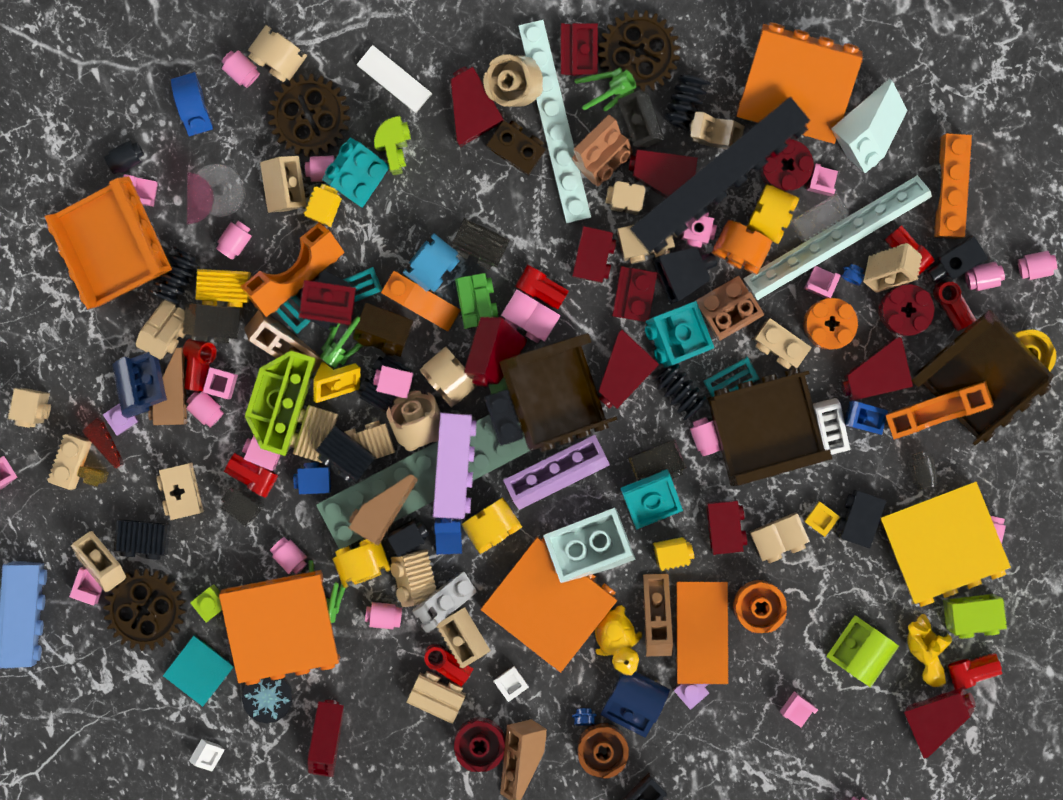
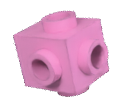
(697, 239)

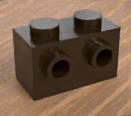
(516, 147)
(383, 330)

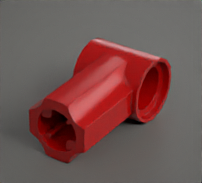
(901, 236)
(537, 285)
(955, 306)
(199, 357)
(254, 476)
(448, 665)
(968, 672)

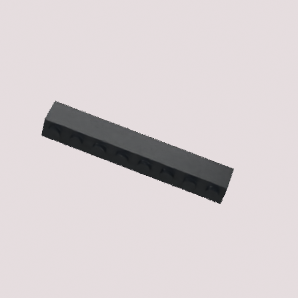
(719, 175)

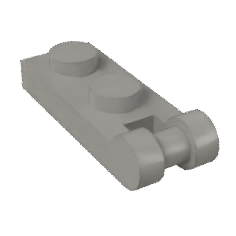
(444, 601)

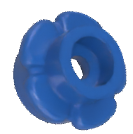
(853, 274)
(584, 717)

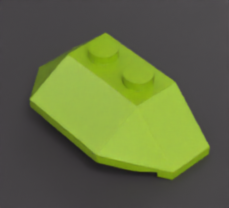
(278, 400)

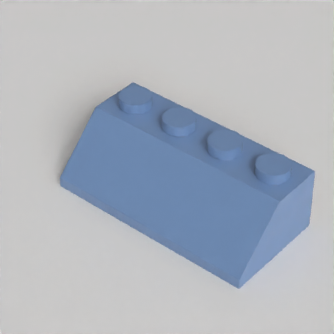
(20, 613)

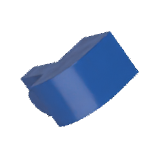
(191, 104)
(448, 535)

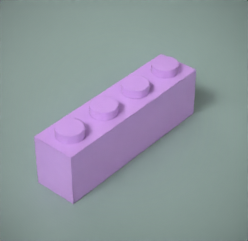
(453, 464)
(556, 472)

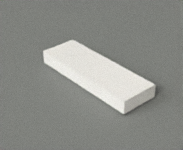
(394, 79)

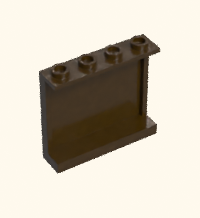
(992, 355)
(554, 394)
(767, 427)

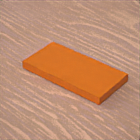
(702, 632)

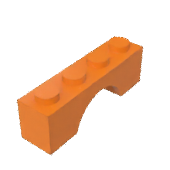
(955, 168)
(316, 253)
(939, 409)

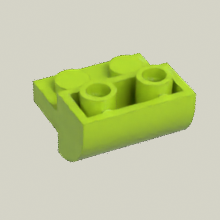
(389, 138)
(862, 651)

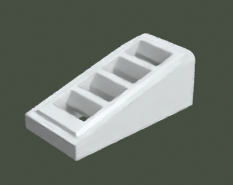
(828, 405)

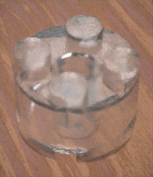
(233, 190)

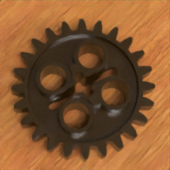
(649, 30)
(288, 125)
(163, 621)

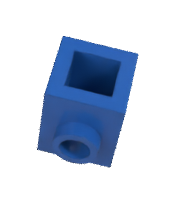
(313, 479)

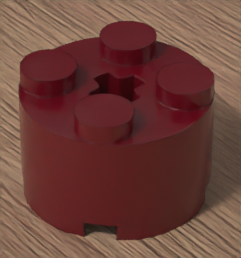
(801, 166)
(918, 301)
(479, 759)

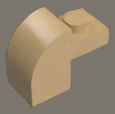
(714, 131)

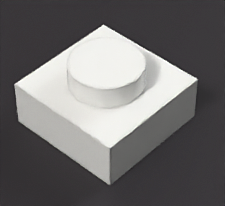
(511, 683)
(206, 755)

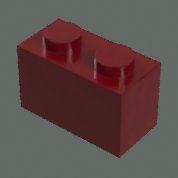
(593, 255)
(725, 527)

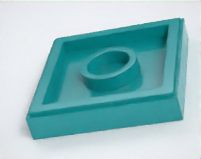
(651, 499)
(198, 670)

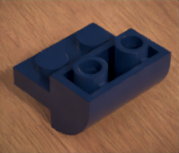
(138, 384)
(635, 703)

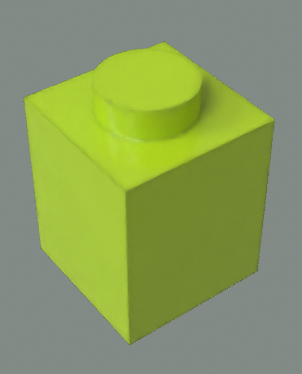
(208, 603)

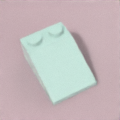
(871, 127)
(589, 546)

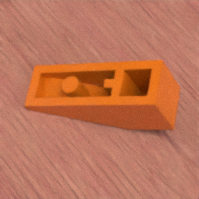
(421, 302)

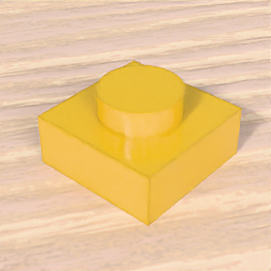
(821, 519)

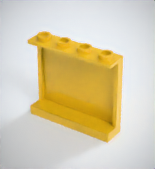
(945, 544)

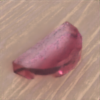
(199, 198)

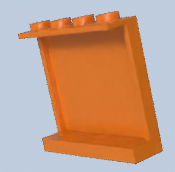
(808, 70)
(108, 243)
(543, 612)
(279, 627)

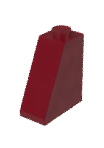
(472, 107)
(662, 171)
(492, 343)
(624, 371)
(879, 373)
(939, 718)
(325, 738)

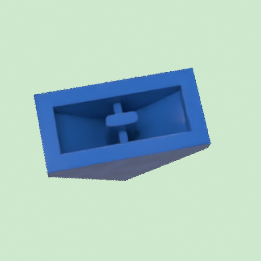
(865, 417)

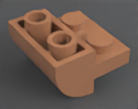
(602, 151)
(729, 308)

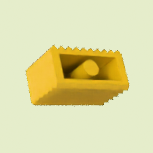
(323, 205)
(222, 287)
(673, 553)

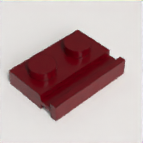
(579, 49)
(634, 294)
(327, 302)

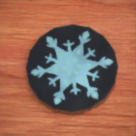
(267, 700)

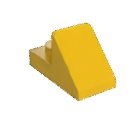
(336, 382)

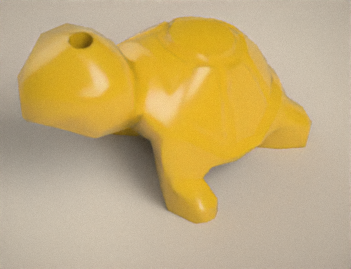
(616, 637)
(926, 647)

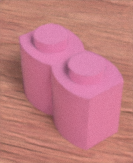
(531, 316)

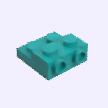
(355, 172)
(679, 334)

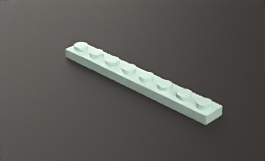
(556, 124)
(838, 237)

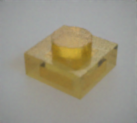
(92, 476)

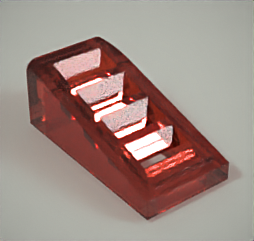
(102, 440)

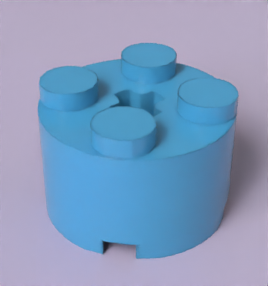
(431, 263)

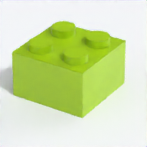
(974, 615)

